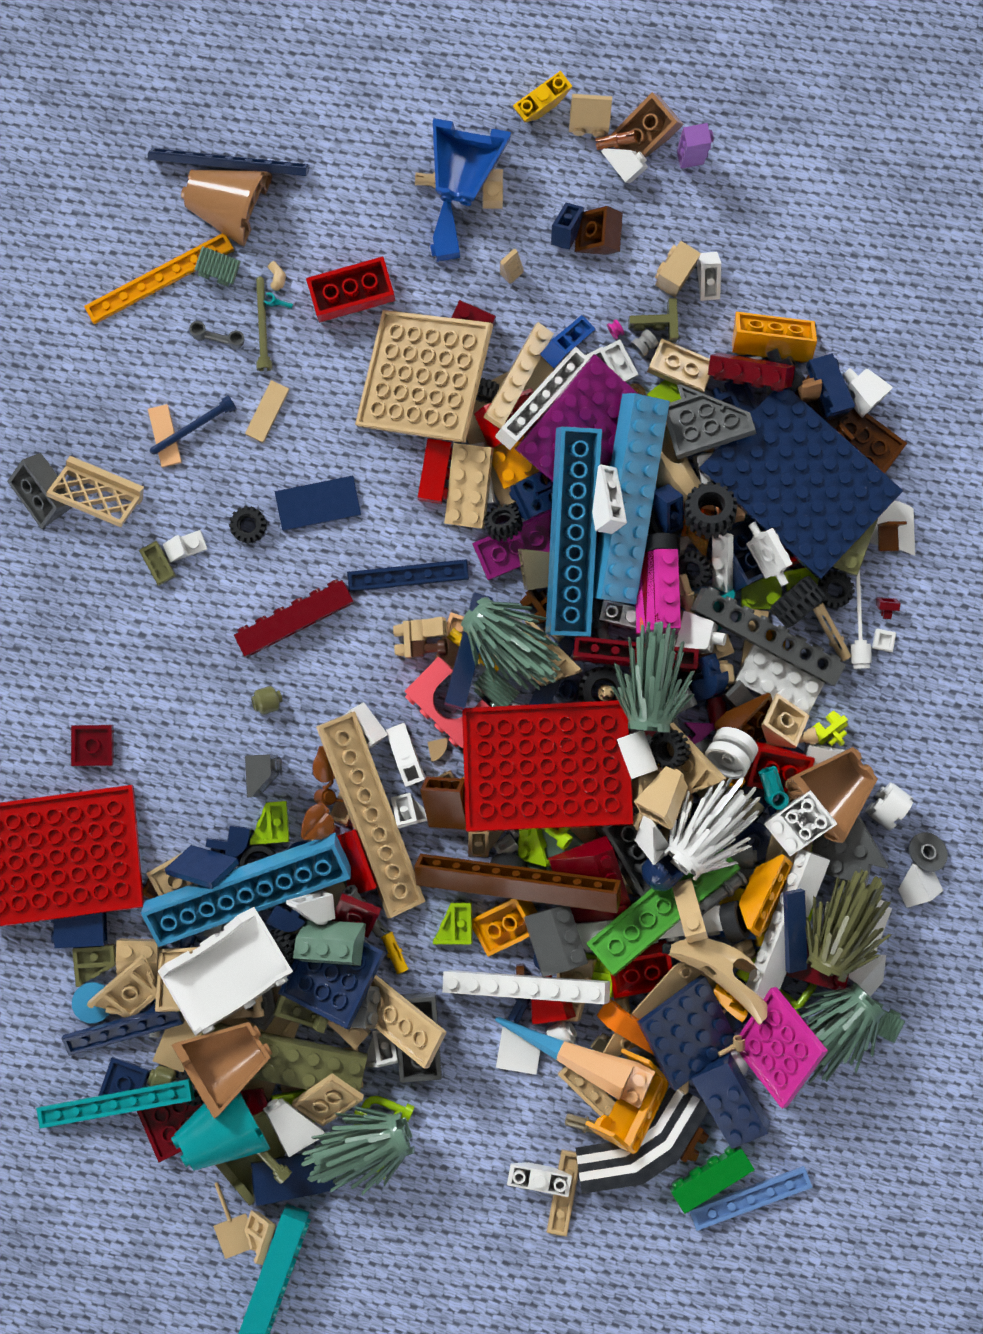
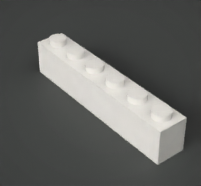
(541, 399)

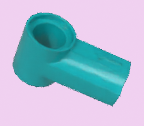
(772, 786)

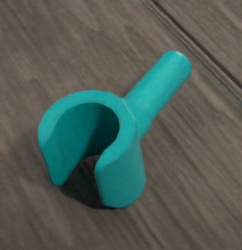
(275, 301)

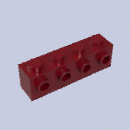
(751, 370)

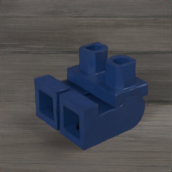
(528, 497)

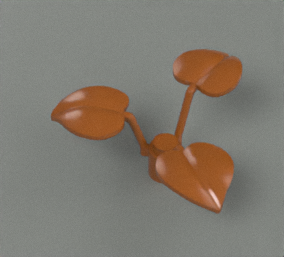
(317, 822)

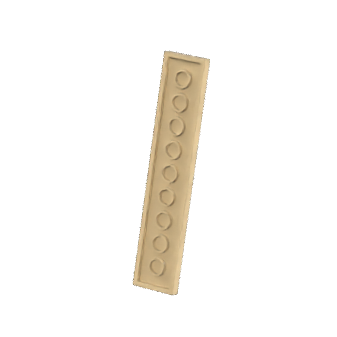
(370, 813)

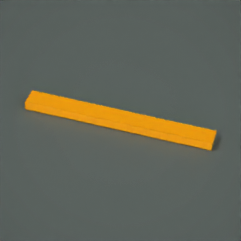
(153, 280)

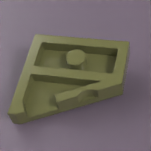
(92, 961)

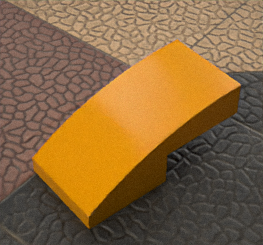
(730, 1003)

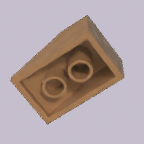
(653, 125)

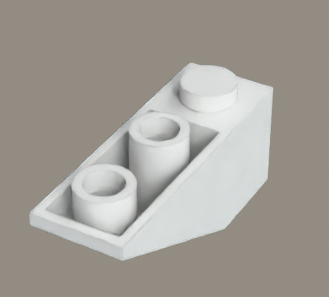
(405, 755)

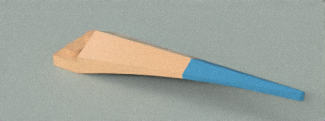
(612, 1074)

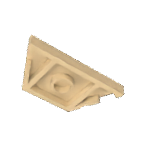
(567, 665)
(698, 770)
(128, 991)

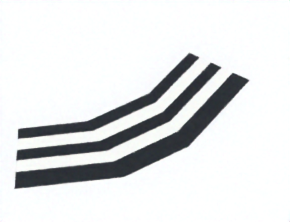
(673, 1126)

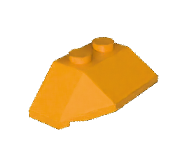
(763, 893)

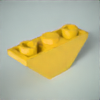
(543, 98)

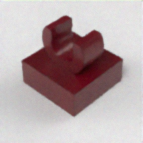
(887, 605)

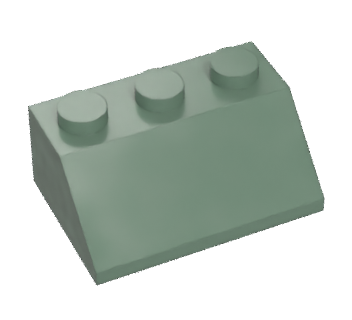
(330, 943)

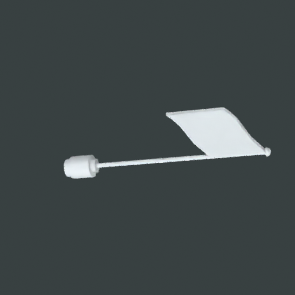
(861, 651)

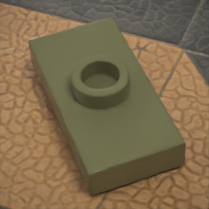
(157, 563)

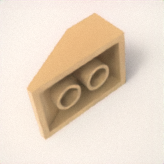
(131, 949)

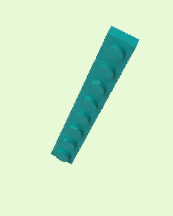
(115, 1103)

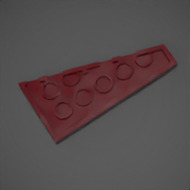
(165, 1121)

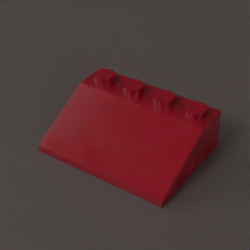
(594, 860)

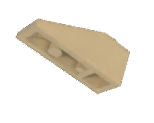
(689, 911)

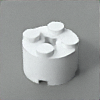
(890, 806)

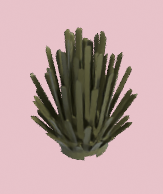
(846, 929)

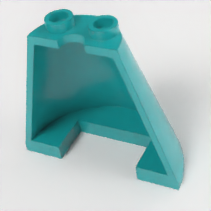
(221, 1139)

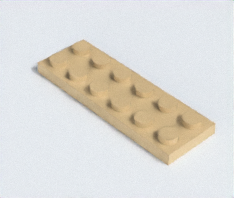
(407, 1025)

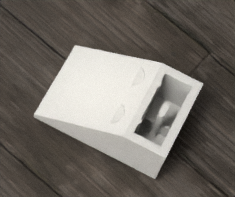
(800, 823)

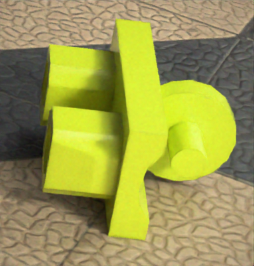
(837, 724)

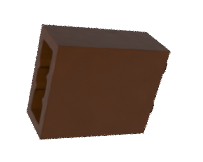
(444, 802)

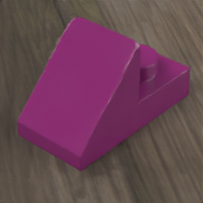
(699, 730)

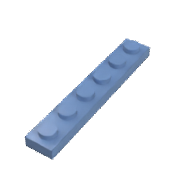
(750, 1198)

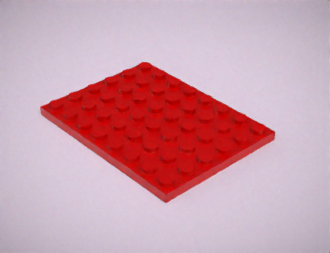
(545, 766)
(69, 856)

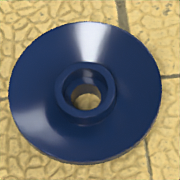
(761, 835)

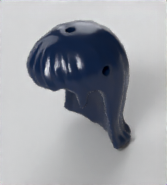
(661, 875)

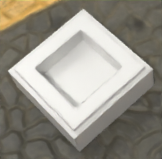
(884, 640)

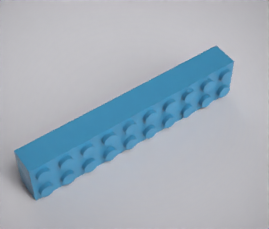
(637, 461)
(573, 532)
(249, 886)

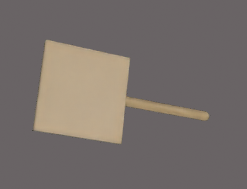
(231, 1232)

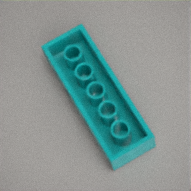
(276, 1267)

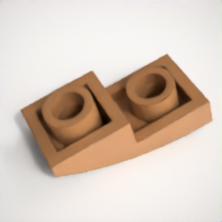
(810, 390)

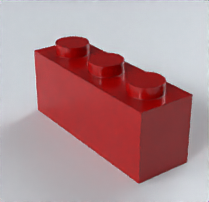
(435, 471)

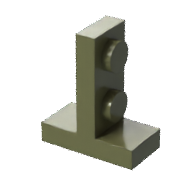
(658, 322)
(294, 1012)

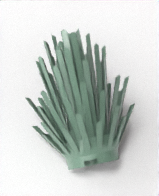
(508, 645)
(645, 697)
(847, 1018)
(361, 1148)

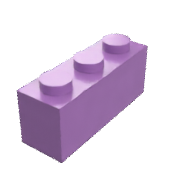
(694, 145)

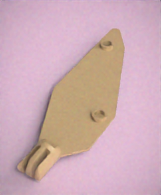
(672, 982)

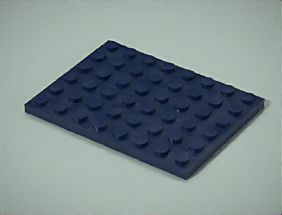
(802, 481)

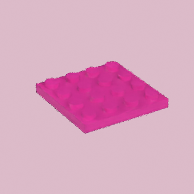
(781, 1049)

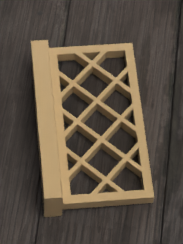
(103, 481)

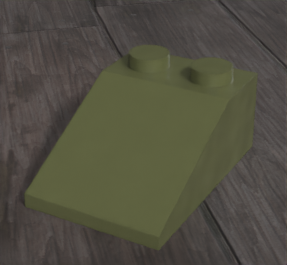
(854, 556)

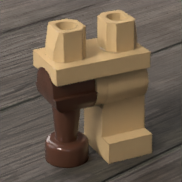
(416, 635)

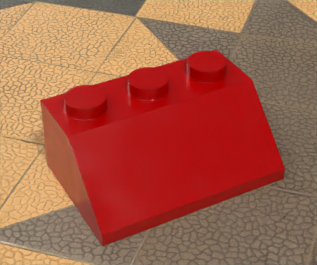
(360, 870)

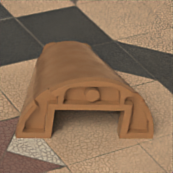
(226, 199)
(840, 786)
(222, 1063)

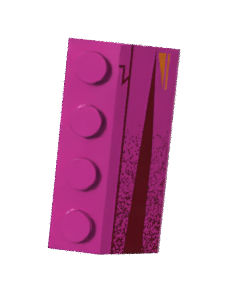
(659, 591)

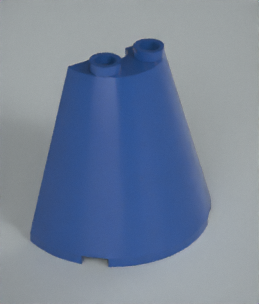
(464, 160)

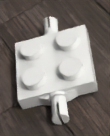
(769, 553)

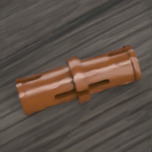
(616, 140)

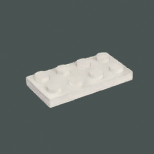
(772, 675)

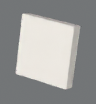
(517, 1053)

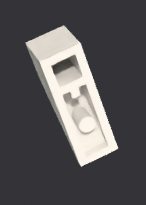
(608, 501)

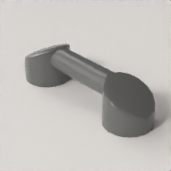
(198, 332)

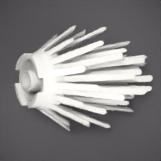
(710, 830)

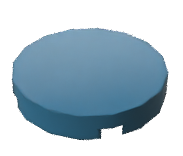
(80, 1000)

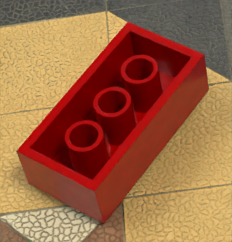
(350, 289)

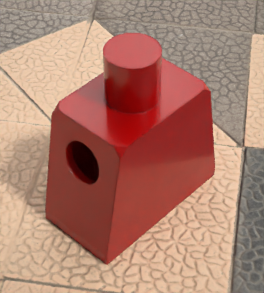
(550, 1011)

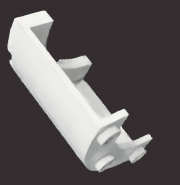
(225, 972)

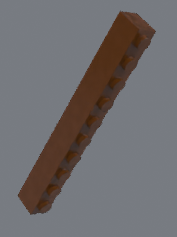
(518, 883)

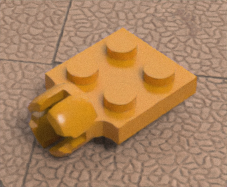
(511, 465)

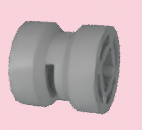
(645, 343)

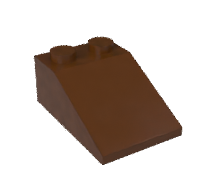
(747, 717)

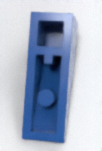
(445, 236)
(567, 340)

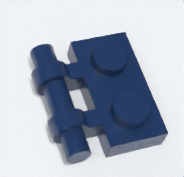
(739, 395)

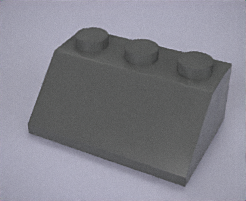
(31, 482)
(261, 772)
(555, 940)

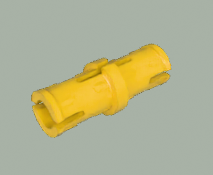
(394, 953)

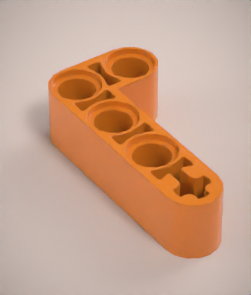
(623, 1023)

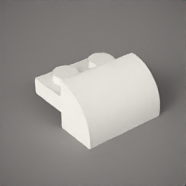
(617, 359)
(637, 754)

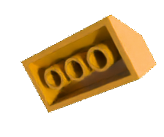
(762, 333)

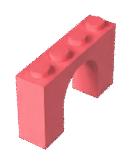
(423, 692)

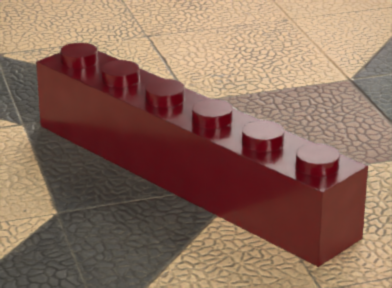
(293, 618)
(616, 651)

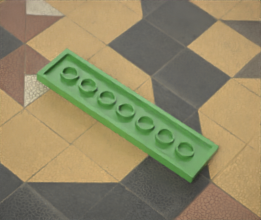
(649, 920)

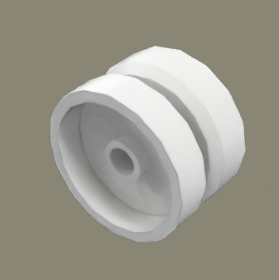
(732, 752)

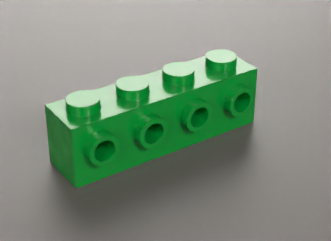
(711, 1178)

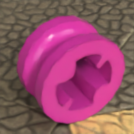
(615, 329)

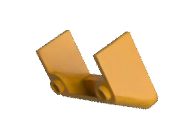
(626, 1123)

